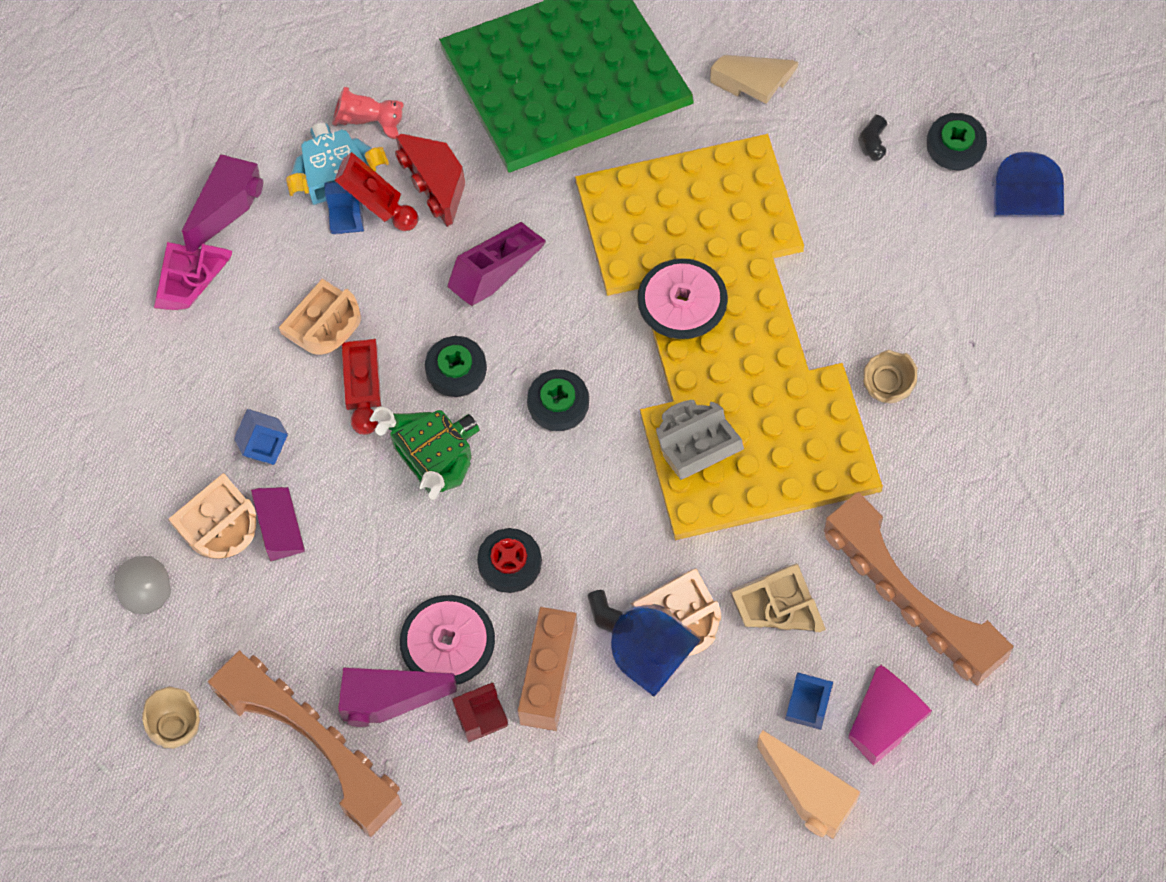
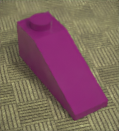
(222, 200)
(493, 262)
(384, 694)

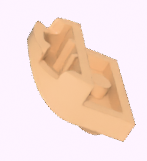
(323, 319)
(217, 520)
(690, 604)

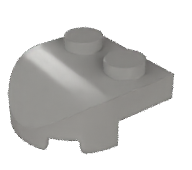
(696, 437)

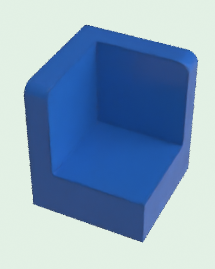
(344, 210)
(260, 436)
(809, 701)

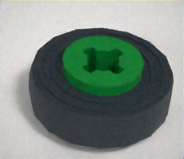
(956, 153)
(461, 377)
(563, 411)

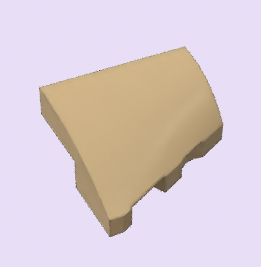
(752, 75)
(778, 602)

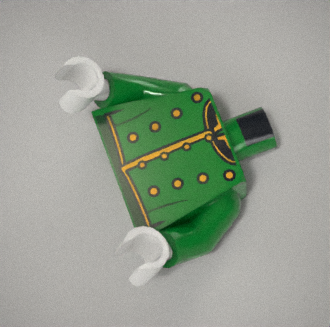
(430, 446)

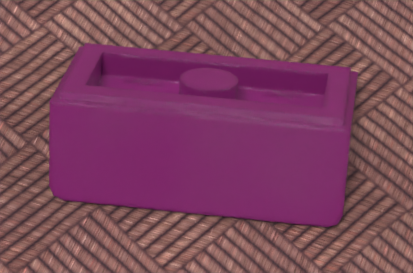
(278, 522)

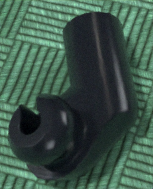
(870, 140)
(603, 615)

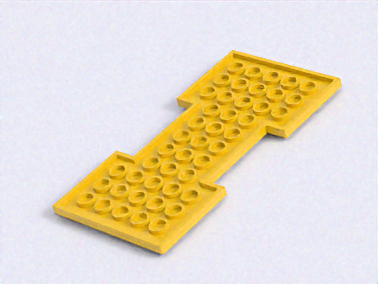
(794, 422)

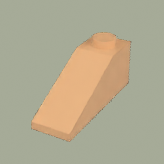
(813, 791)

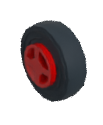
(509, 547)

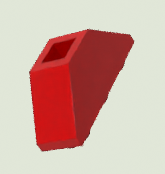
(434, 172)

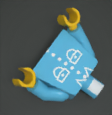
(322, 160)

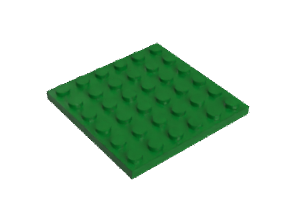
(563, 76)

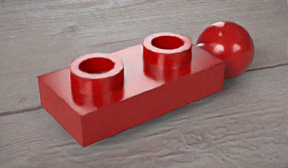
(375, 193)
(361, 383)

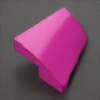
(187, 274)
(886, 715)

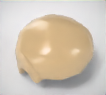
(890, 376)
(170, 717)

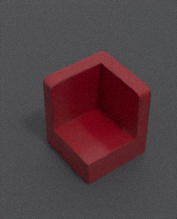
(480, 712)

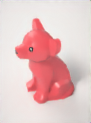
(363, 109)

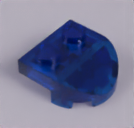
(1028, 187)
(651, 645)

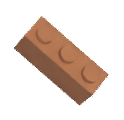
(548, 669)

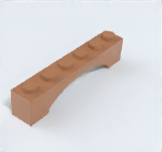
(970, 646)
(247, 688)

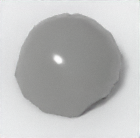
(142, 584)

